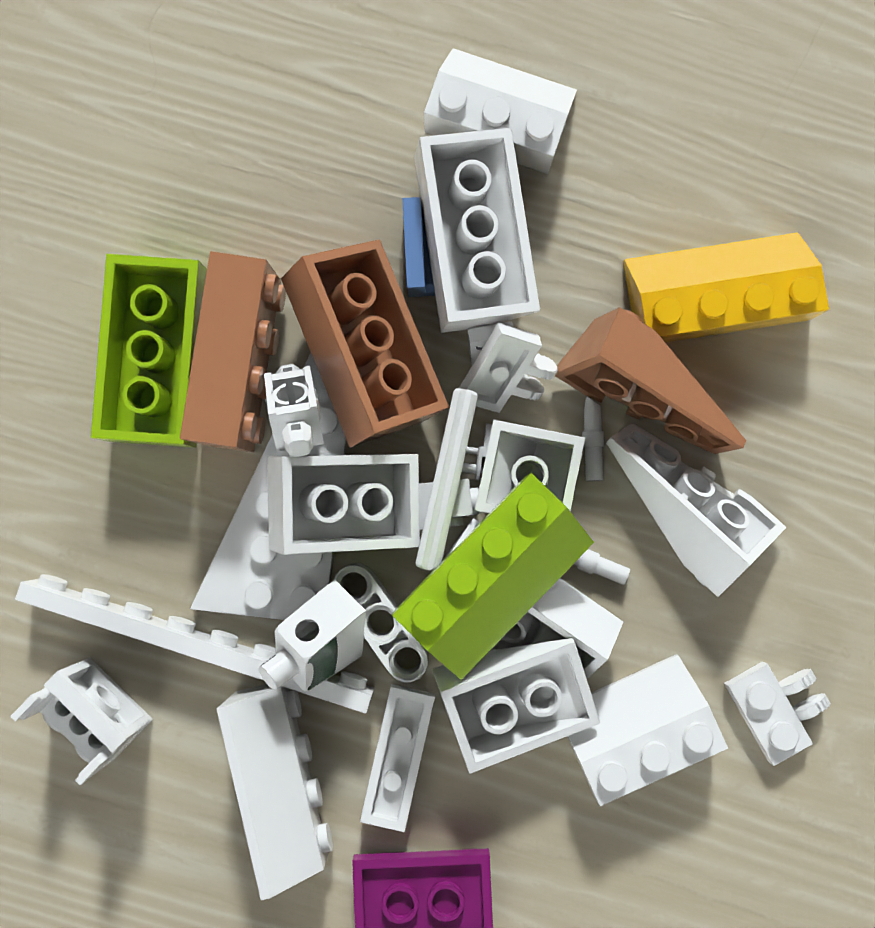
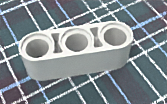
(388, 643)

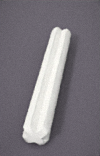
(446, 479)

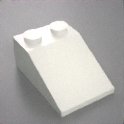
(517, 701)

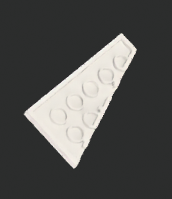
(244, 572)

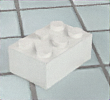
(343, 503)

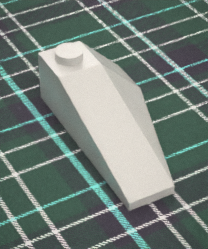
(705, 524)

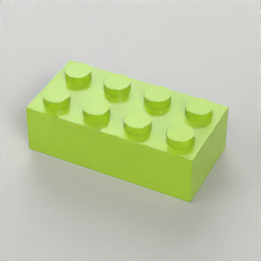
(146, 348)

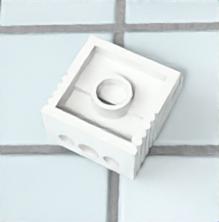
(88, 712)

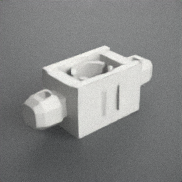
(293, 410)

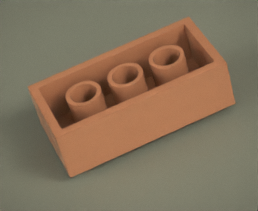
(363, 341)
(232, 353)

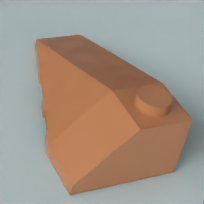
(637, 368)

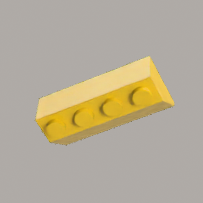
(727, 287)

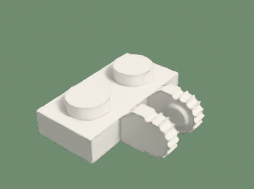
(503, 368)
(769, 712)

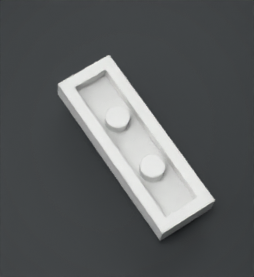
(397, 758)

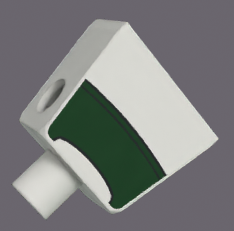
(317, 640)

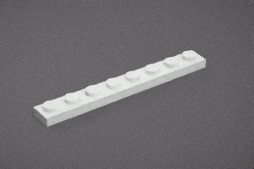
(180, 636)

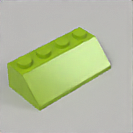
(494, 576)

